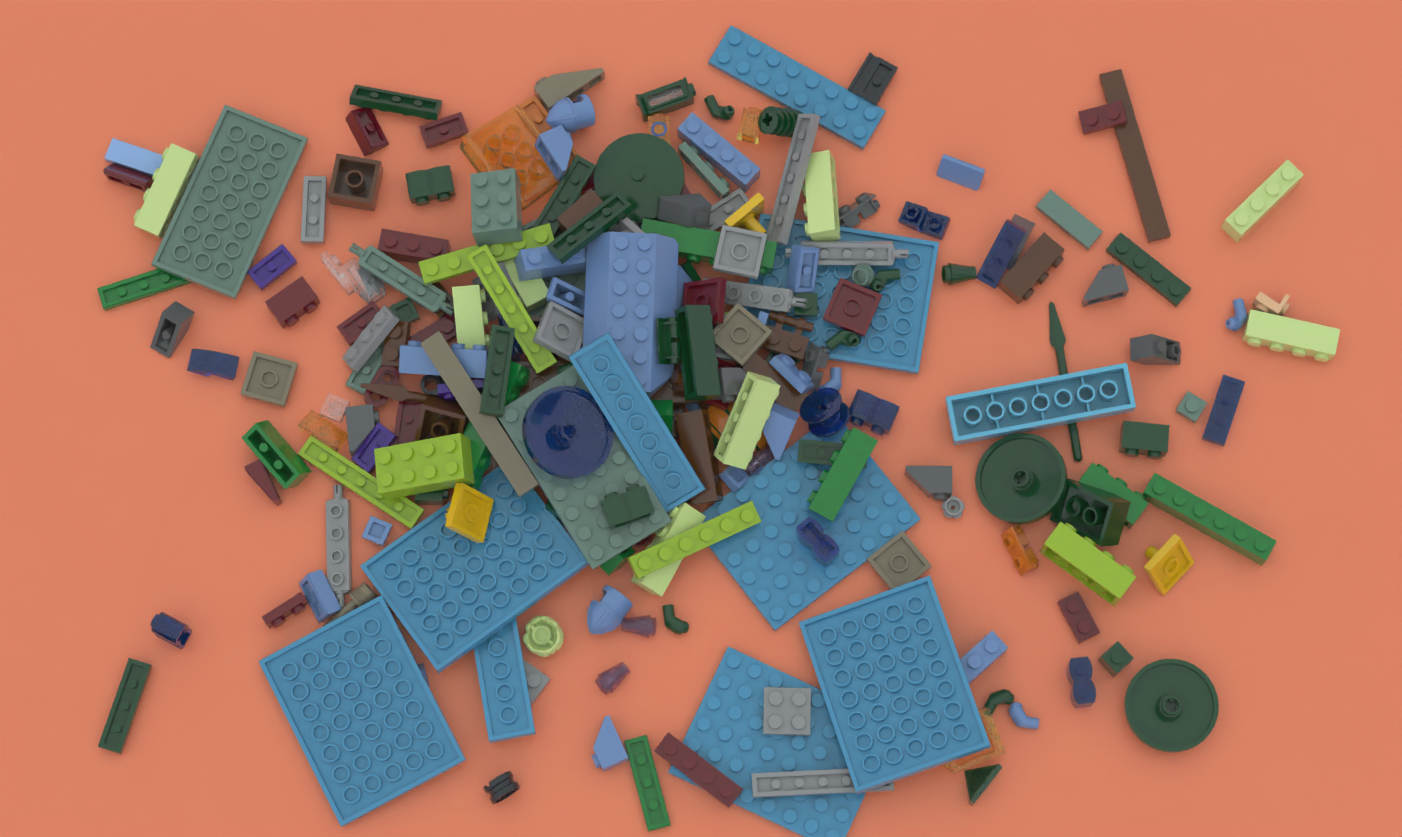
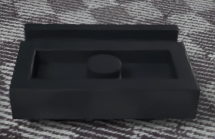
(872, 79)

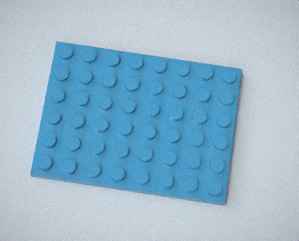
(901, 317)
(770, 560)
(464, 591)
(894, 685)
(362, 711)
(731, 739)

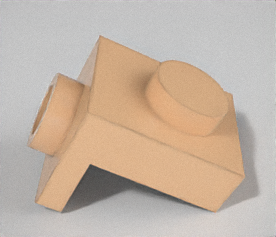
(1266, 304)

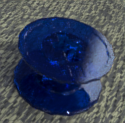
(825, 412)

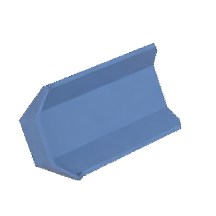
(626, 288)

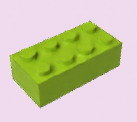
(423, 466)
(1087, 563)

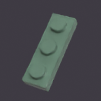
(704, 170)

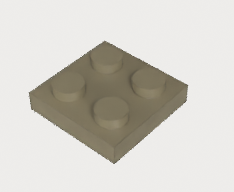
(741, 335)
(269, 379)
(898, 561)

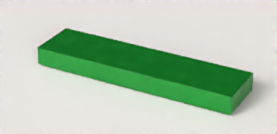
(138, 288)
(647, 783)

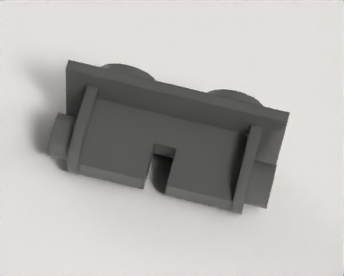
(863, 205)
(815, 358)

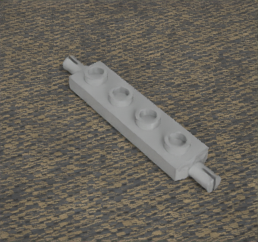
(854, 252)
(761, 297)
(339, 544)

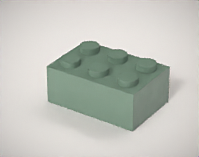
(496, 207)

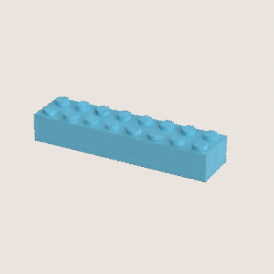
(1040, 404)

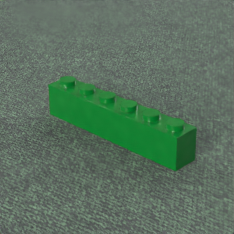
(702, 244)
(481, 455)
(1208, 519)

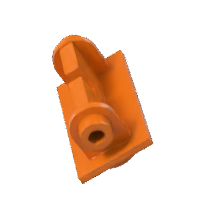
(1014, 540)

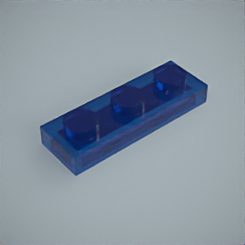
(1001, 253)
(1223, 410)

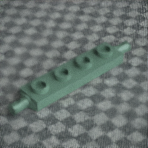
(401, 279)

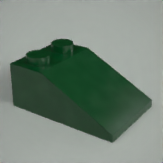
(1092, 512)

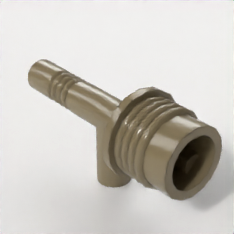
(359, 596)

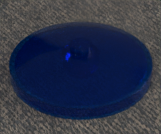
(566, 432)

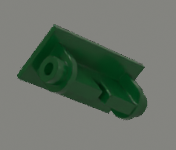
(668, 349)

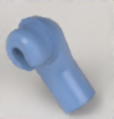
(1240, 315)

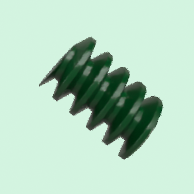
(778, 121)

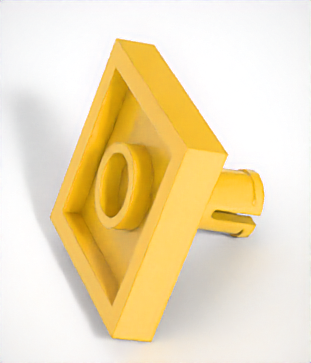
(746, 215)
(469, 512)
(1168, 563)

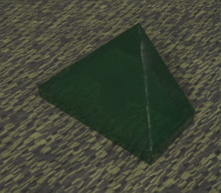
(978, 780)

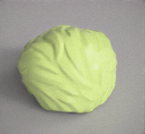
(543, 636)

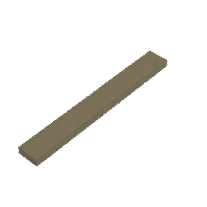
(486, 426)

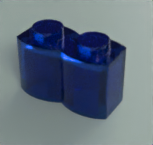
(873, 412)
(812, 537)
(170, 630)
(1082, 688)

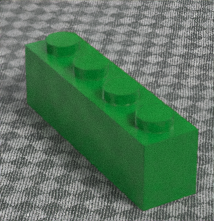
(842, 473)

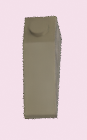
(564, 85)

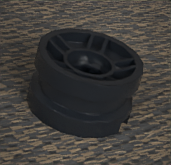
(501, 787)

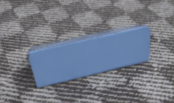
(960, 172)
(802, 269)
(319, 595)

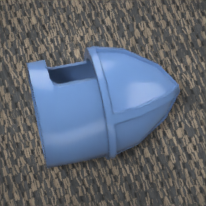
(572, 114)
(607, 613)

